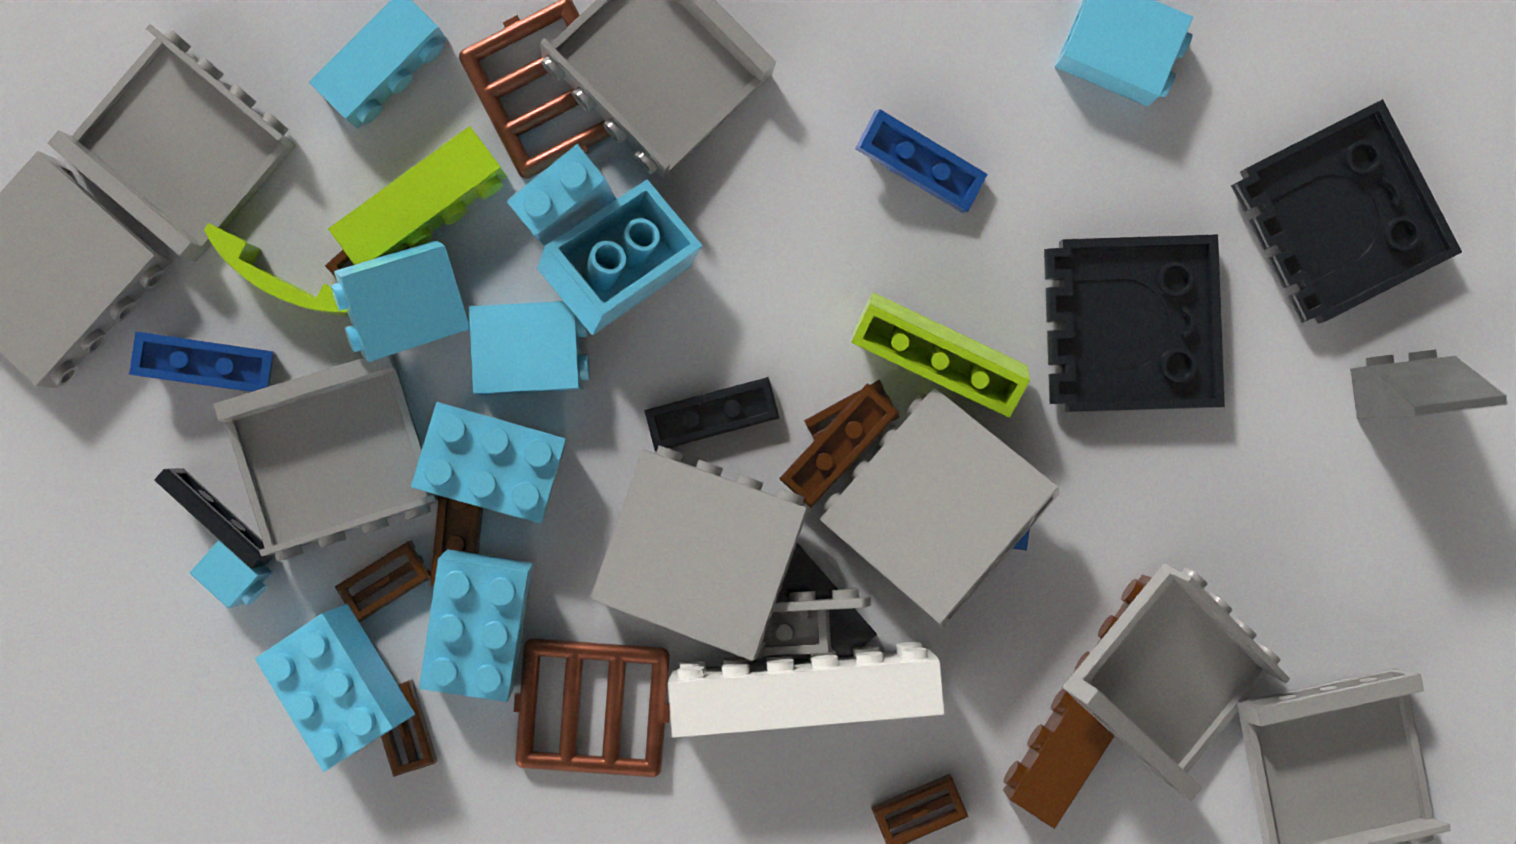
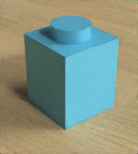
(230, 577)

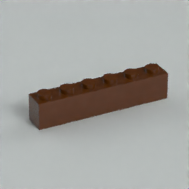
(1064, 748)

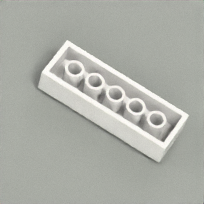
(805, 690)

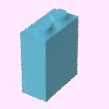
(1126, 46)
(562, 196)
(400, 301)
(527, 348)

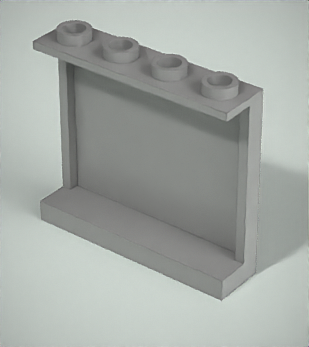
(658, 72)
(176, 145)
(64, 272)
(326, 454)
(939, 505)
(700, 552)
(1172, 674)
(1340, 763)

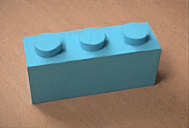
(379, 61)

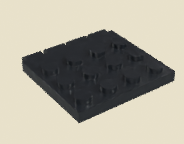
(1345, 214)
(1135, 323)

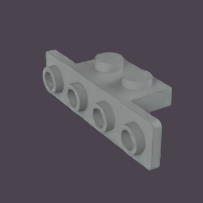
(804, 622)

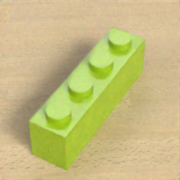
(421, 200)
(941, 354)

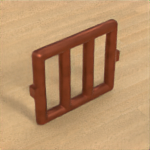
(490, 93)
(609, 762)

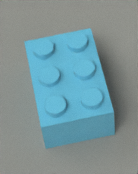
(618, 256)
(488, 462)
(476, 625)
(334, 686)

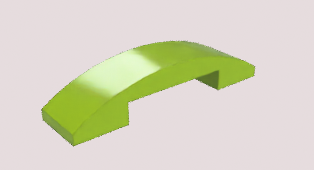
(241, 258)

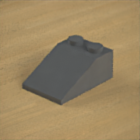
(1419, 386)

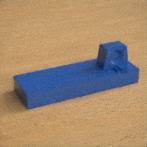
(921, 161)
(200, 362)

